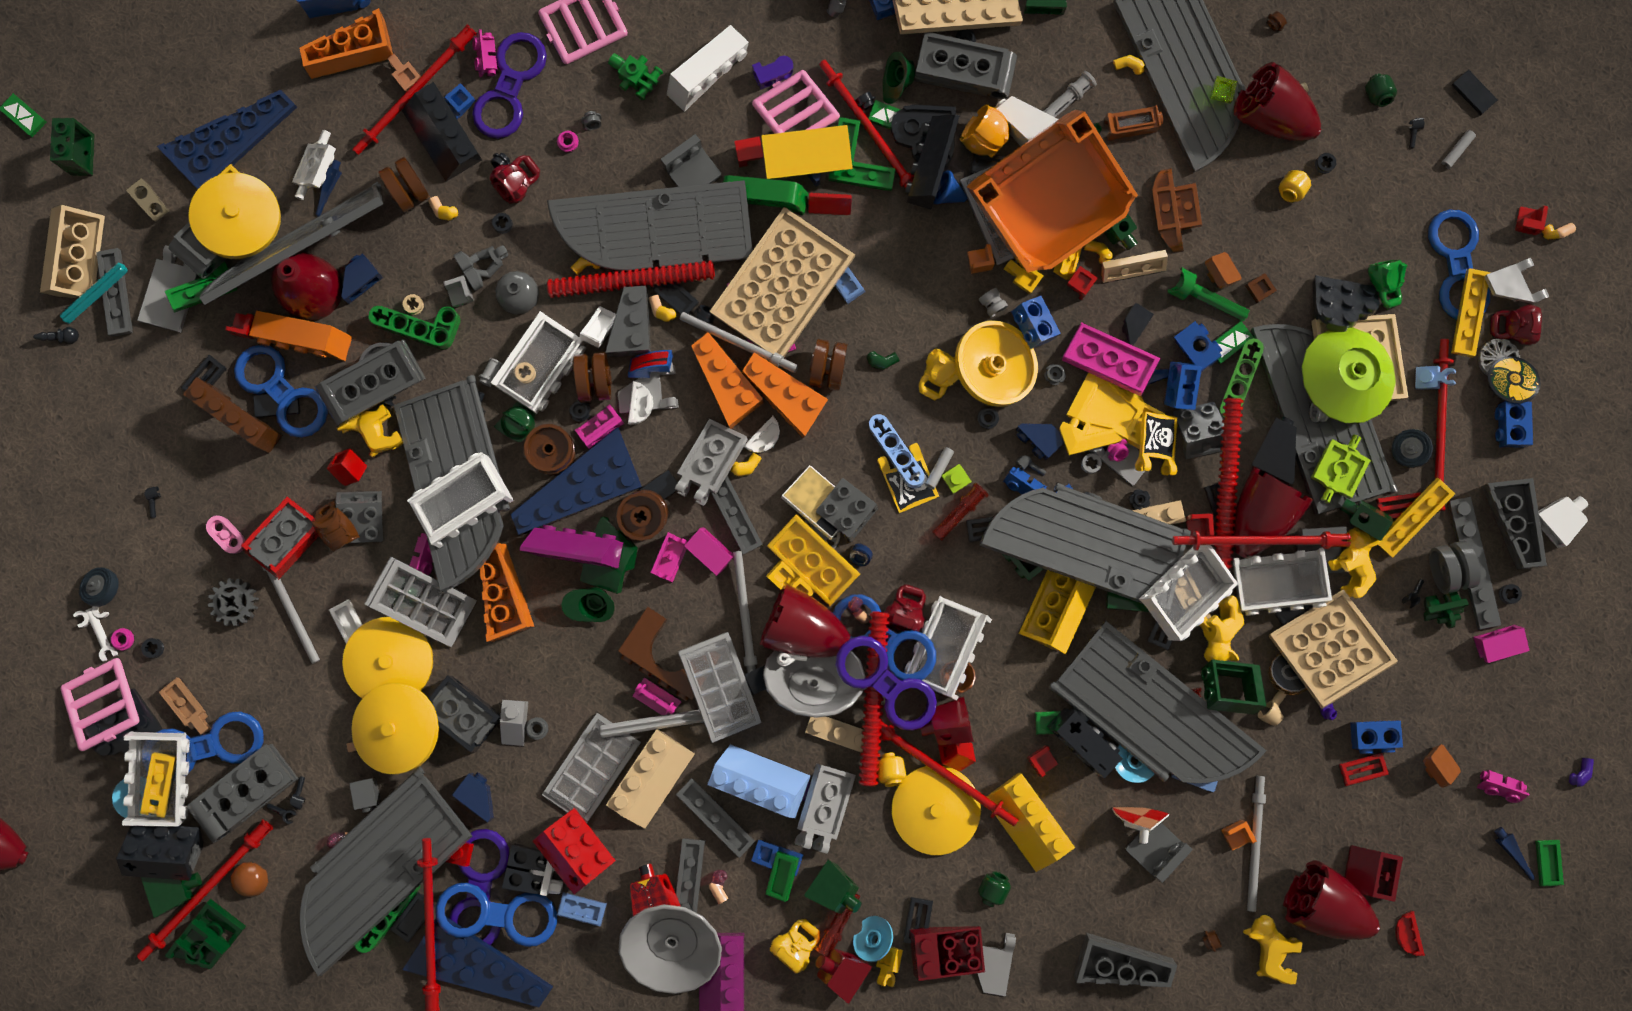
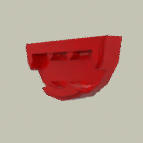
(1408, 934)

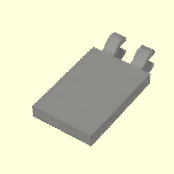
(156, 307)
(710, 460)
(824, 807)

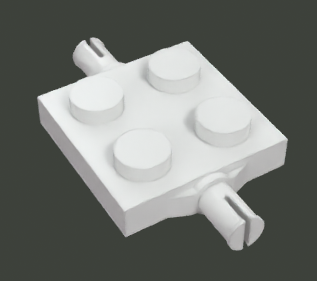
(314, 165)

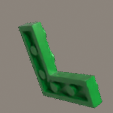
(862, 174)
(189, 293)

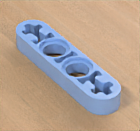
(894, 452)

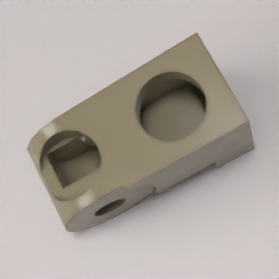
(148, 199)

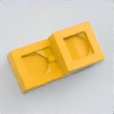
(783, 575)

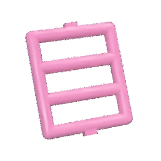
(584, 49)
(811, 88)
(72, 706)

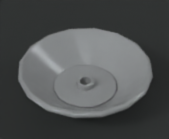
(812, 685)
(666, 963)

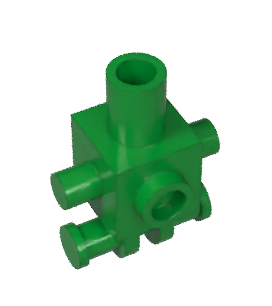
(634, 72)

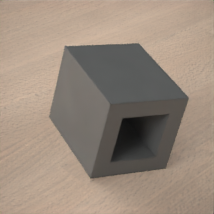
(365, 794)

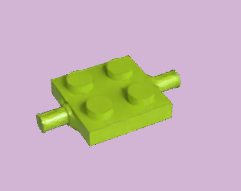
(1340, 468)

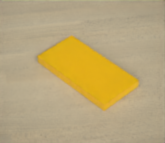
(806, 152)
(813, 559)

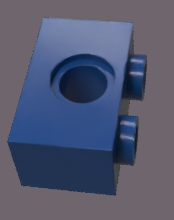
(1194, 333)

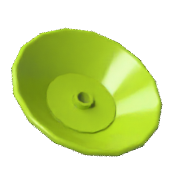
(1333, 382)

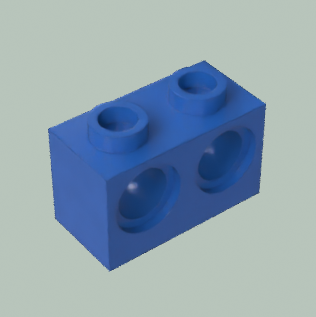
(1035, 322)
(1182, 385)
(1521, 425)
(1376, 736)

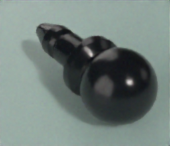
(68, 335)

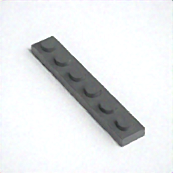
(1483, 596)

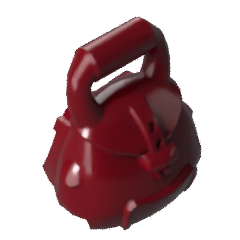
(512, 180)
(1521, 324)
(905, 612)

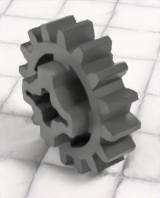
(239, 598)

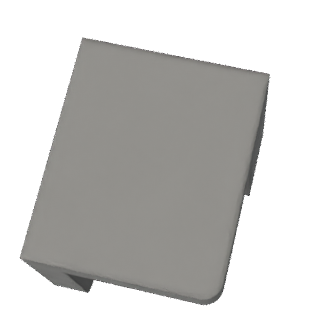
(459, 291)

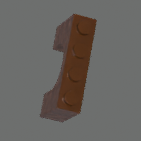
(231, 415)
(638, 649)

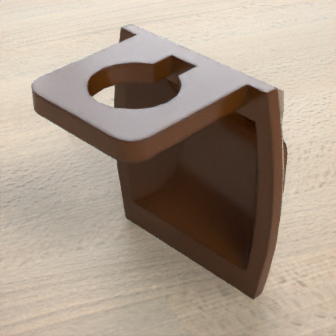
(334, 527)

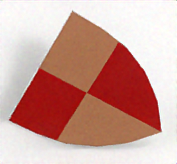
(1140, 819)

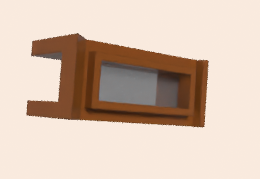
(1133, 122)

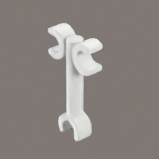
(92, 616)

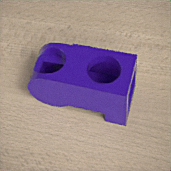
(773, 72)

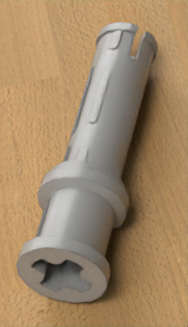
(1074, 92)

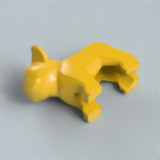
(371, 428)
(1357, 563)
(1222, 630)
(1273, 949)

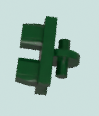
(1447, 612)

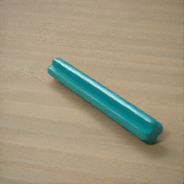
(93, 293)

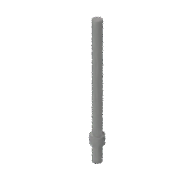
(776, 359)
(298, 626)
(749, 659)
(1259, 799)

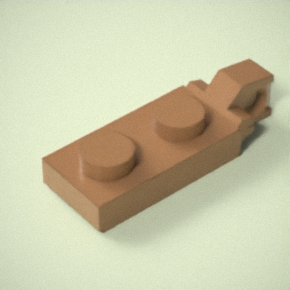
(185, 706)

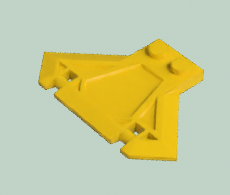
(1106, 414)

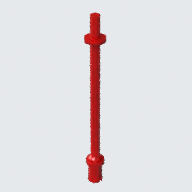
(456, 45)
(835, 80)
(1443, 363)
(1325, 540)
(889, 734)
(250, 842)
(431, 989)

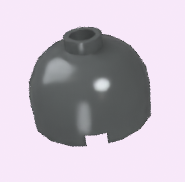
(517, 292)

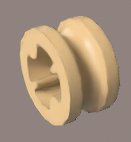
(407, 299)
(528, 378)

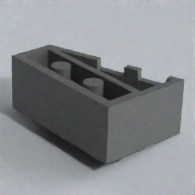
(631, 325)

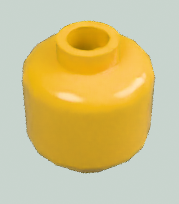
(1294, 186)
(891, 770)

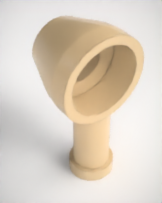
(1274, 715)

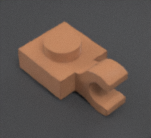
(404, 74)

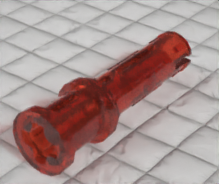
(967, 504)
(833, 933)

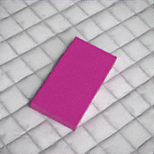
(1111, 359)

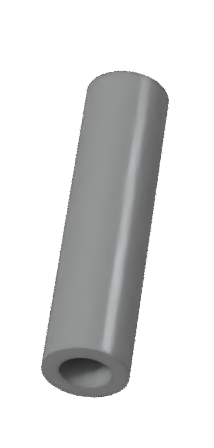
(1459, 148)
(939, 468)

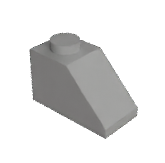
(513, 722)

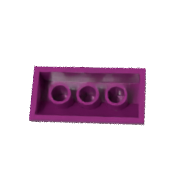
(573, 547)
(726, 986)

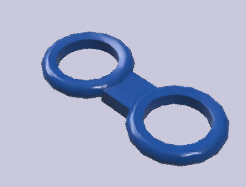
(1457, 260)
(280, 391)
(894, 640)
(209, 745)
(496, 914)

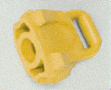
(939, 371)
(794, 948)

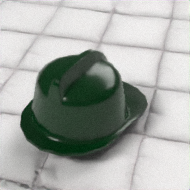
(897, 77)
(516, 422)
(588, 605)

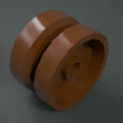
(401, 186)
(826, 364)
(591, 378)
(542, 439)
(629, 515)

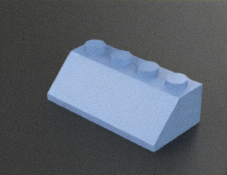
(759, 781)

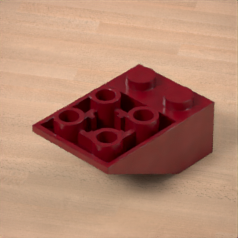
(946, 952)

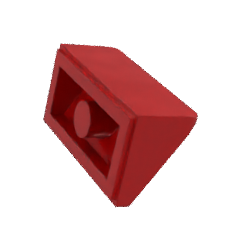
(830, 203)

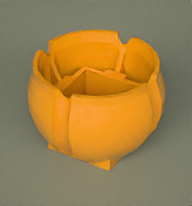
(986, 132)

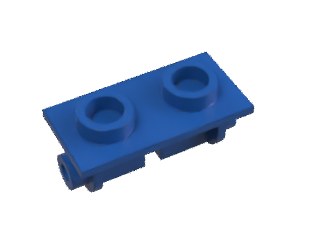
(1017, 481)

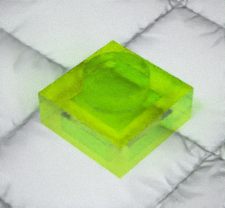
(1223, 89)

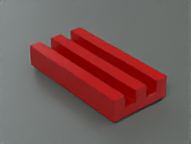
(1399, 506)
(1345, 774)

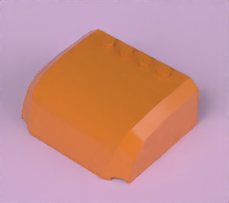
(1054, 193)

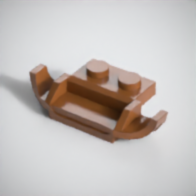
(1175, 209)

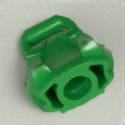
(1388, 278)

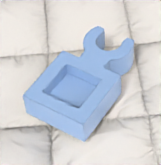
(1431, 377)

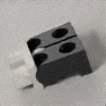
(535, 879)

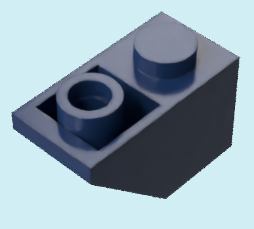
(1045, 438)

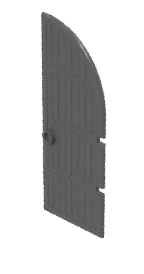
(657, 224)

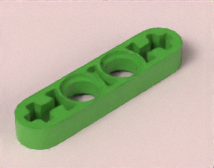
(1244, 380)

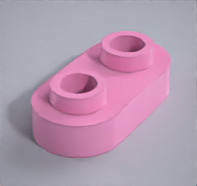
(226, 535)

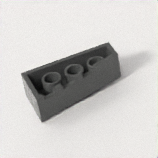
(1518, 520)
(1119, 963)

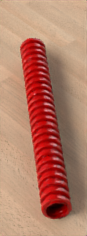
(630, 279)
(1228, 476)
(873, 706)

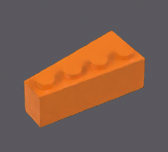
(503, 597)

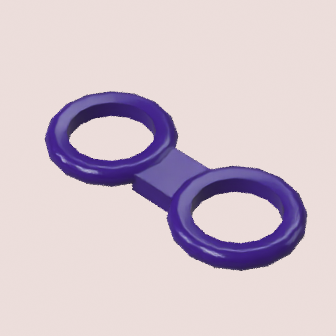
(509, 85)
(886, 683)
(483, 880)

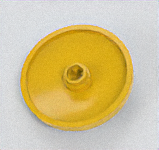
(234, 215)
(996, 363)
(386, 654)
(395, 728)
(934, 813)

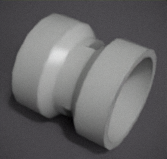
(993, 302)

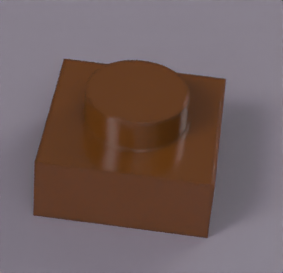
(1260, 288)

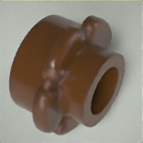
(1276, 21)
(1211, 940)

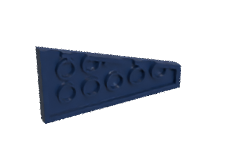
(226, 139)
(590, 481)
(479, 967)

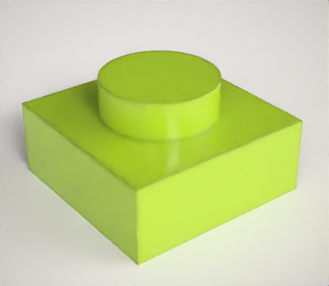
(956, 478)

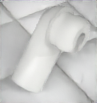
(785, 659)

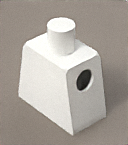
(1563, 520)

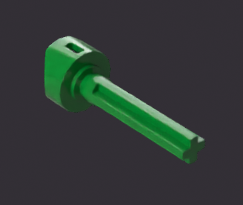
(1187, 286)

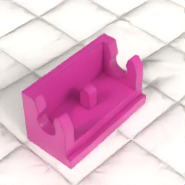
(599, 426)
(709, 551)
(669, 557)
(1501, 643)

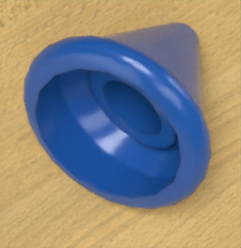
(949, 190)

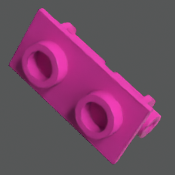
(483, 45)
(424, 561)
(656, 697)
(1512, 789)

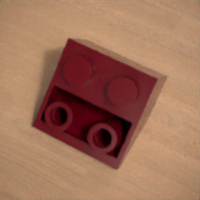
(1374, 872)

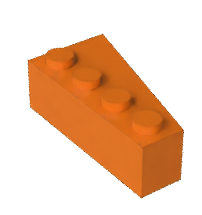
(348, 47)
(300, 335)
(729, 386)
(789, 396)

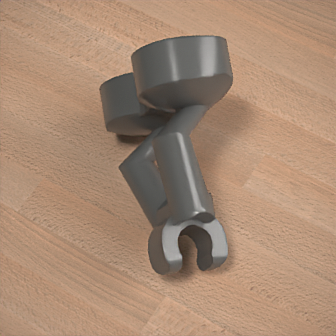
(474, 275)

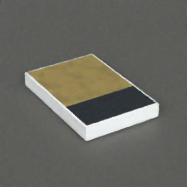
(807, 495)

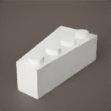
(706, 67)

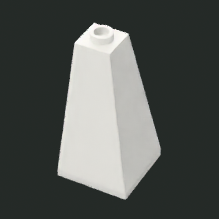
(1023, 119)

